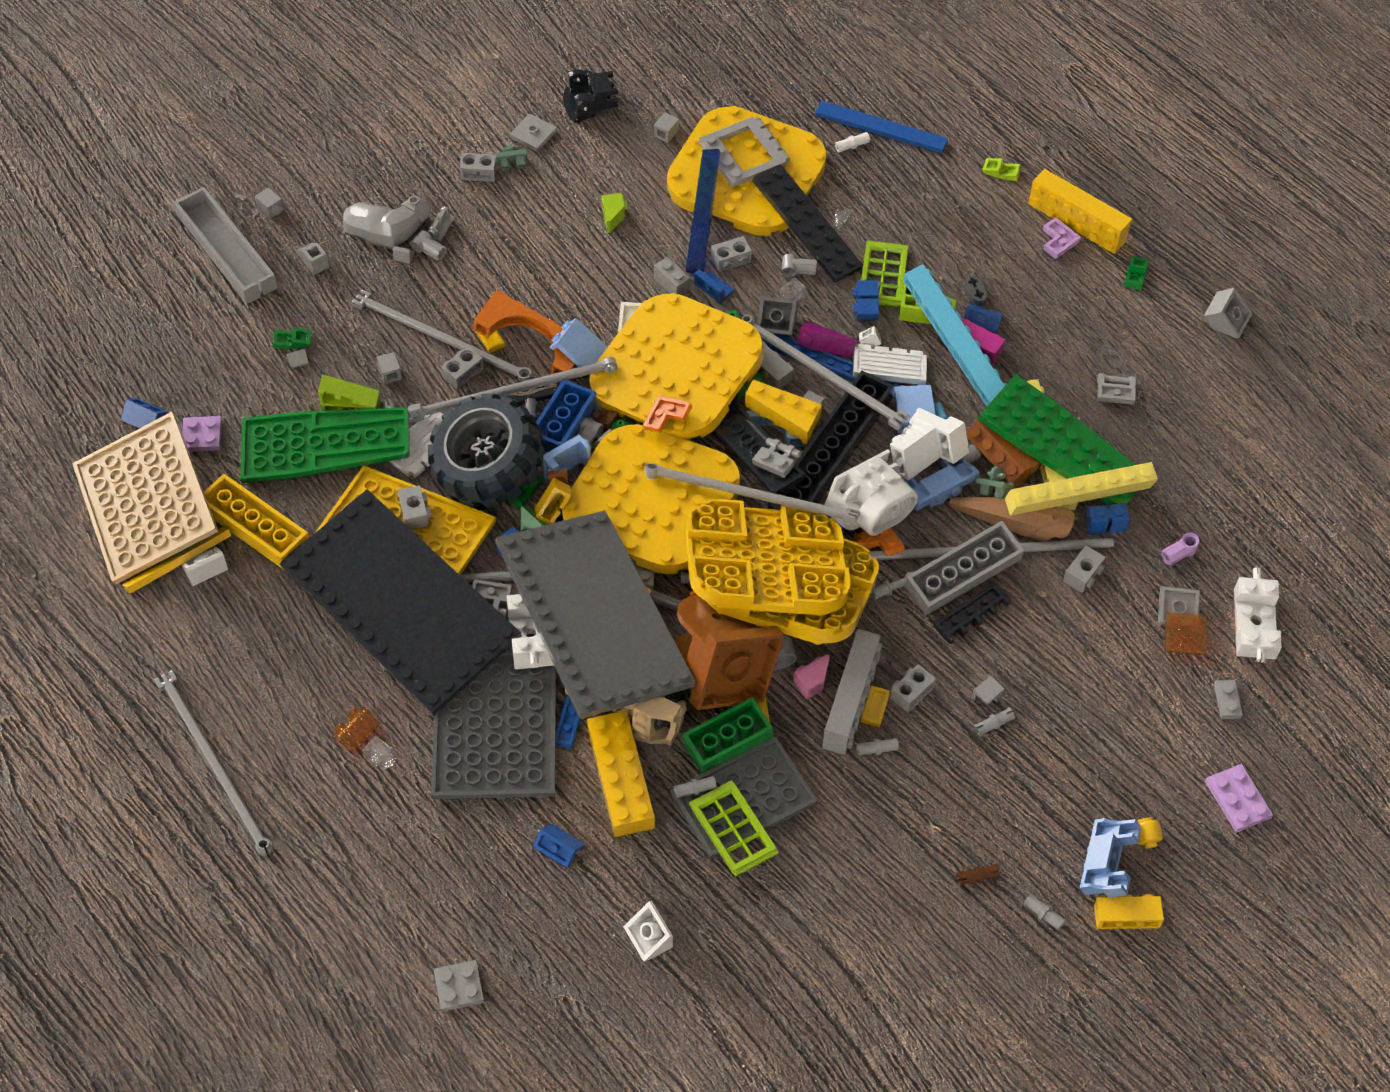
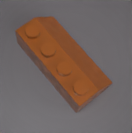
(1001, 453)

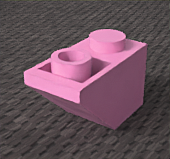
(812, 677)

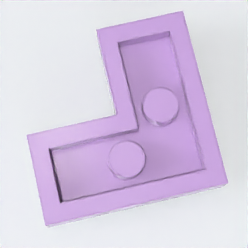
(1062, 236)

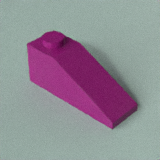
(825, 340)

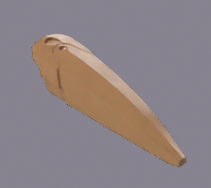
(1038, 524)

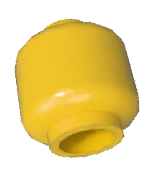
(1150, 832)

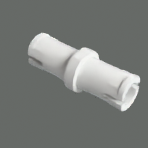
(852, 142)

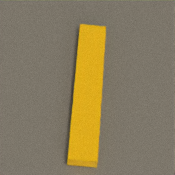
(175, 560)

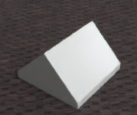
(205, 566)
(649, 932)

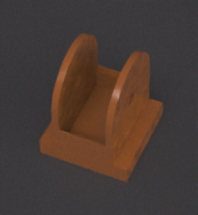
(725, 655)

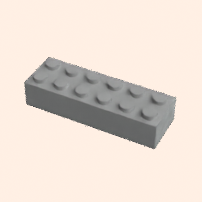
(963, 568)
(852, 692)

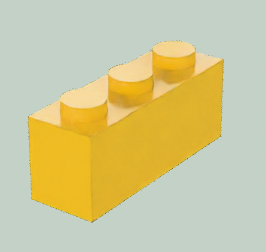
(1128, 912)

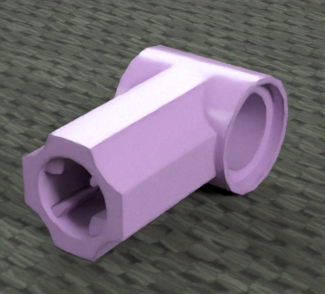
(1180, 549)

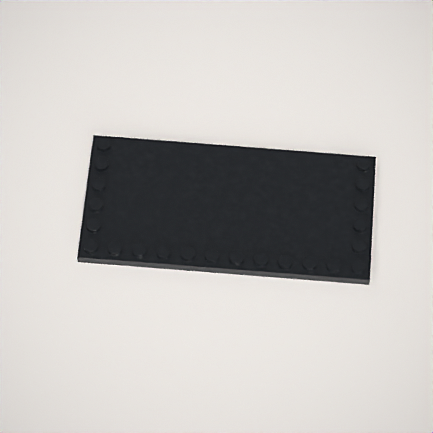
(400, 601)

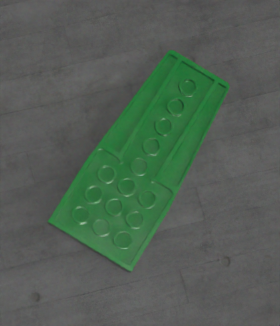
(1051, 434)
(321, 442)

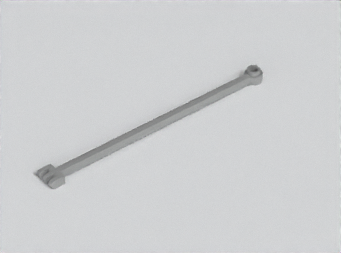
(364, 299)
(608, 364)
(895, 418)
(849, 516)
(169, 686)

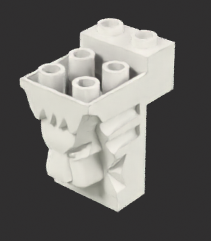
(928, 440)

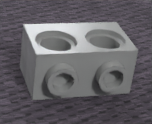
(478, 167)
(731, 254)
(462, 367)
(915, 690)

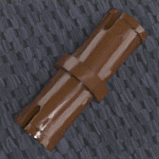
(978, 874)

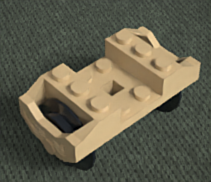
(654, 716)

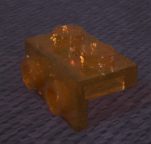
(356, 728)

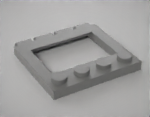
(728, 166)

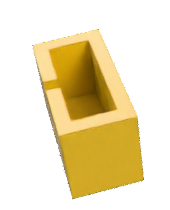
(548, 506)

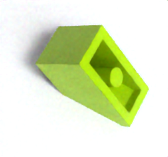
(613, 210)

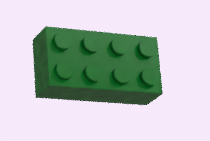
(727, 735)

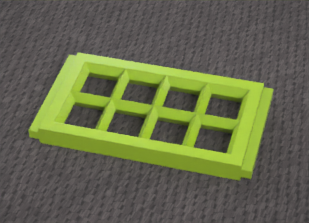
(887, 248)
(753, 859)

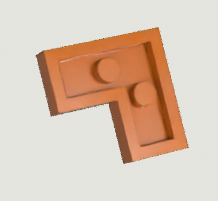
(663, 410)
(887, 541)

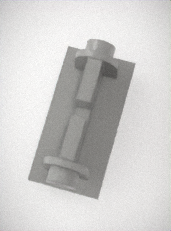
(441, 224)

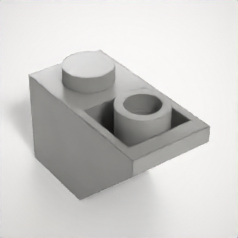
(313, 257)

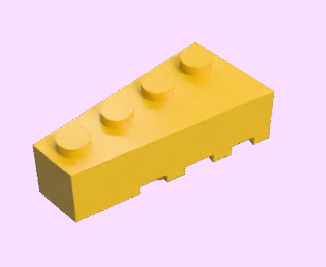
(784, 409)

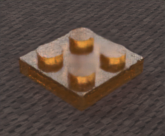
(1185, 633)

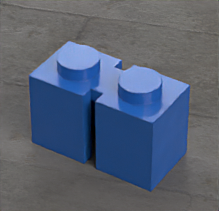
(867, 300)
(1099, 516)

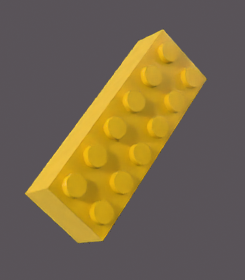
(1080, 211)
(253, 520)
(620, 773)

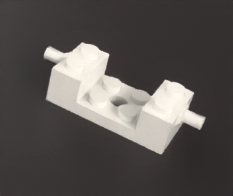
(1256, 600)
(527, 651)

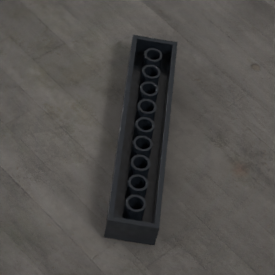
(837, 440)

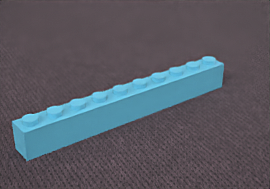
(954, 333)

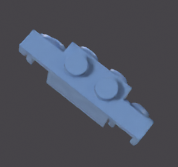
(944, 483)
(1104, 855)

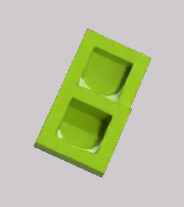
(997, 168)

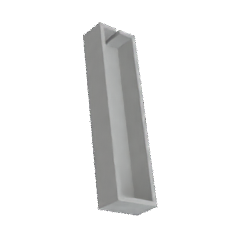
(225, 245)

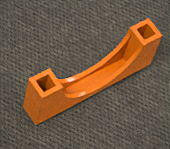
(505, 311)

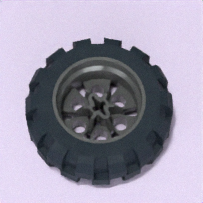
(460, 435)

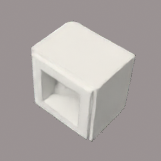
(870, 337)

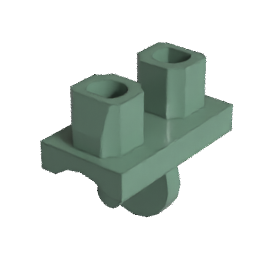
(511, 154)
(1001, 487)

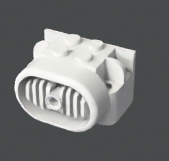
(874, 491)

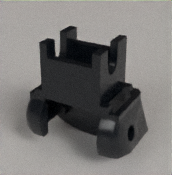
(584, 100)

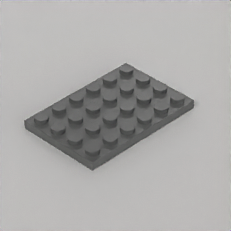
(767, 784)

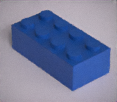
(565, 413)

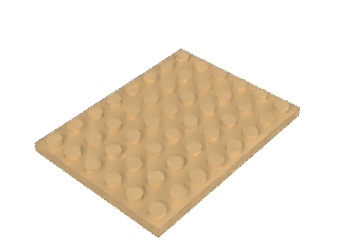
(144, 498)

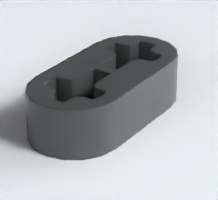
(979, 290)

